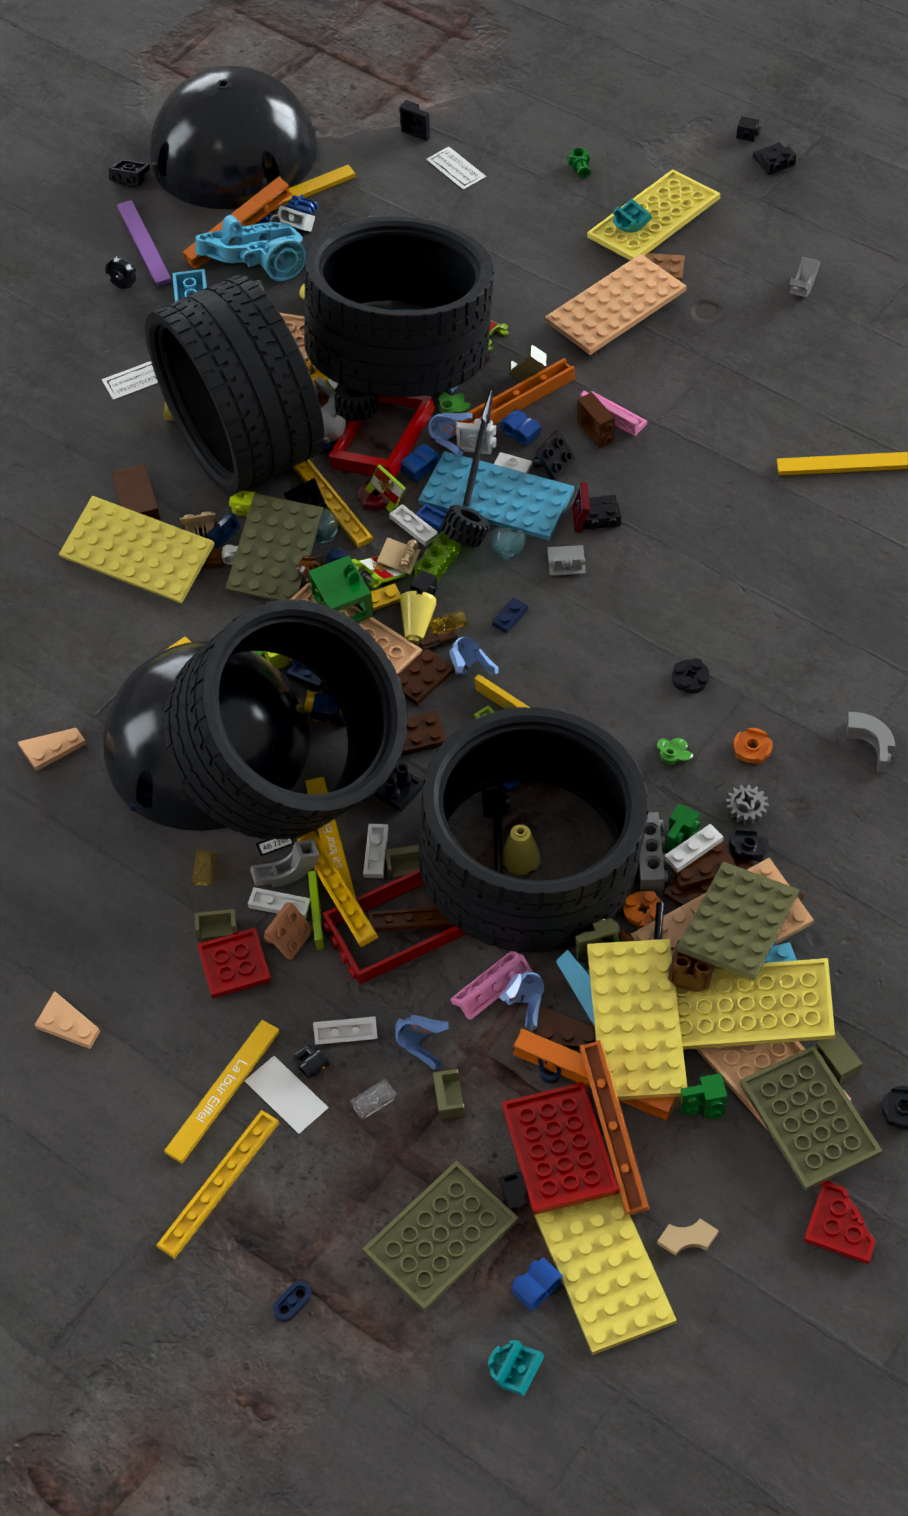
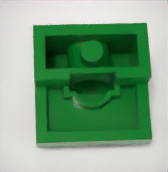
(682, 825)
(707, 1097)

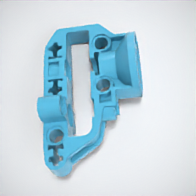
(270, 244)

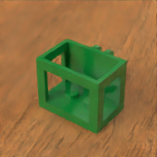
(340, 587)

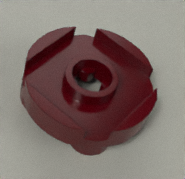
(372, 502)

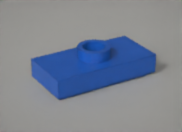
(431, 516)

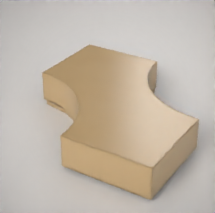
(679, 1238)

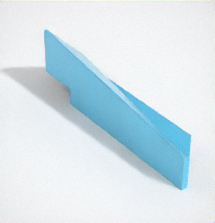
(579, 980)

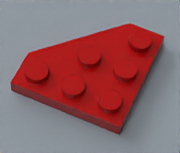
(839, 1226)

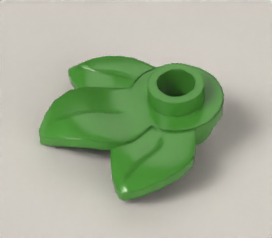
(453, 403)
(673, 751)

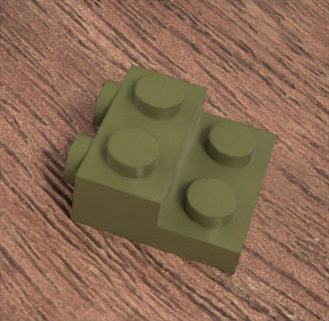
(603, 932)

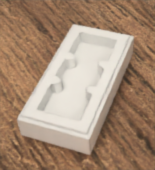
(513, 462)

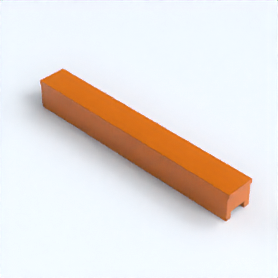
(247, 214)
(527, 391)
(532, 1046)
(614, 1128)

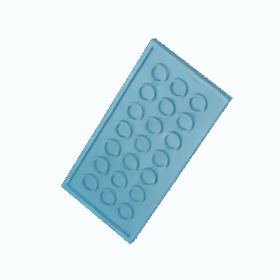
(499, 494)

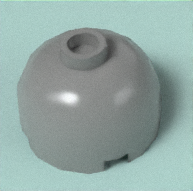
(333, 427)

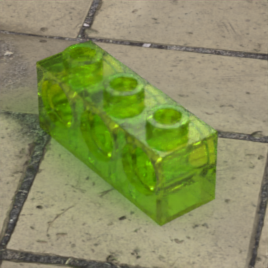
(438, 556)

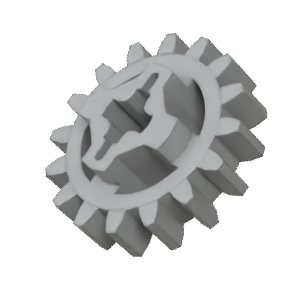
(747, 804)

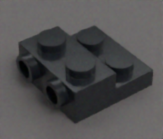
(414, 121)
(775, 158)
(128, 172)
(603, 512)

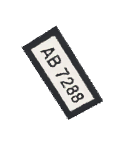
(270, 846)

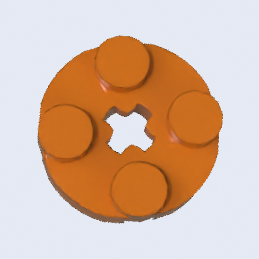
(752, 755)
(637, 900)

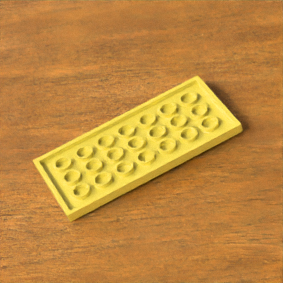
(670, 201)
(137, 549)
(782, 1005)
(637, 1017)
(605, 1272)

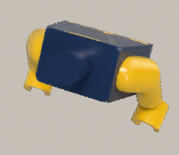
(323, 708)

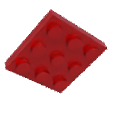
(233, 963)

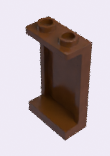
(136, 490)

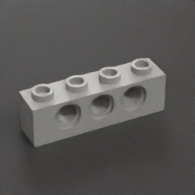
(652, 878)

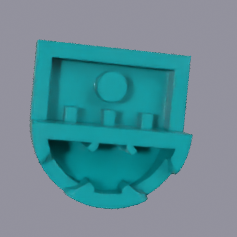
(631, 217)
(514, 1366)

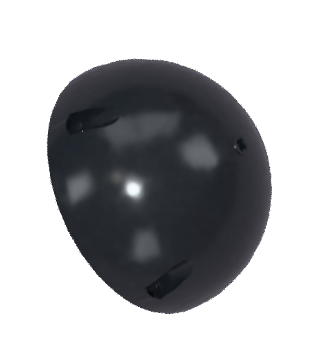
(229, 134)
(258, 715)

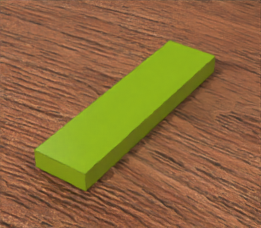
(316, 911)

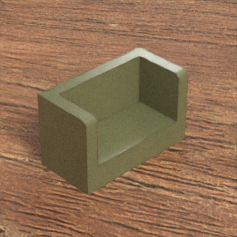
(529, 366)
(402, 861)
(215, 924)
(839, 1058)
(448, 1094)

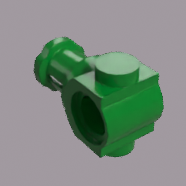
(579, 161)

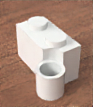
(294, 218)

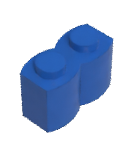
(520, 427)
(420, 462)
(536, 1284)

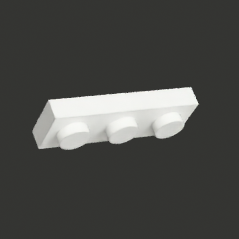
(413, 525)
(693, 848)
(375, 851)
(274, 901)
(345, 1030)

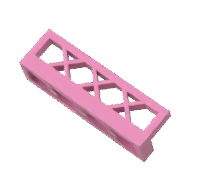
(623, 418)
(489, 984)

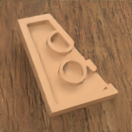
(51, 747)
(67, 1022)

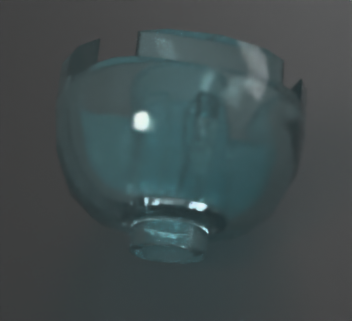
(327, 528)
(507, 543)

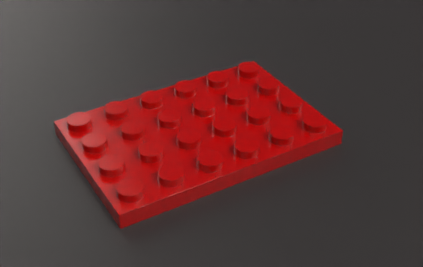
(559, 1148)

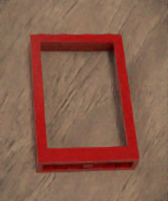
(366, 464)
(373, 899)

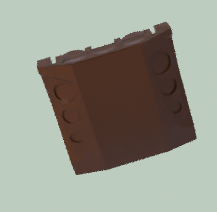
(690, 972)

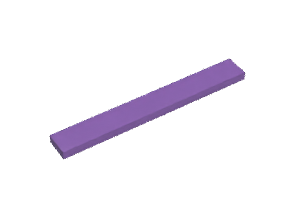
(144, 243)

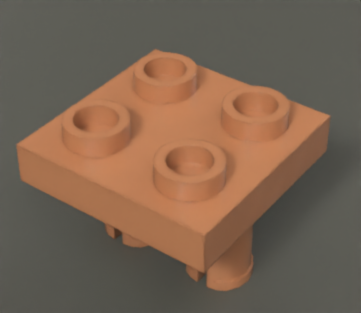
(288, 931)

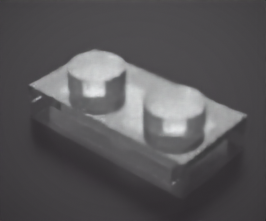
(373, 1099)

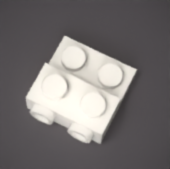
(468, 433)

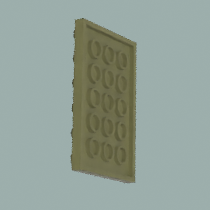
(271, 546)
(738, 921)
(810, 1118)
(440, 1235)

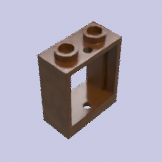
(595, 420)

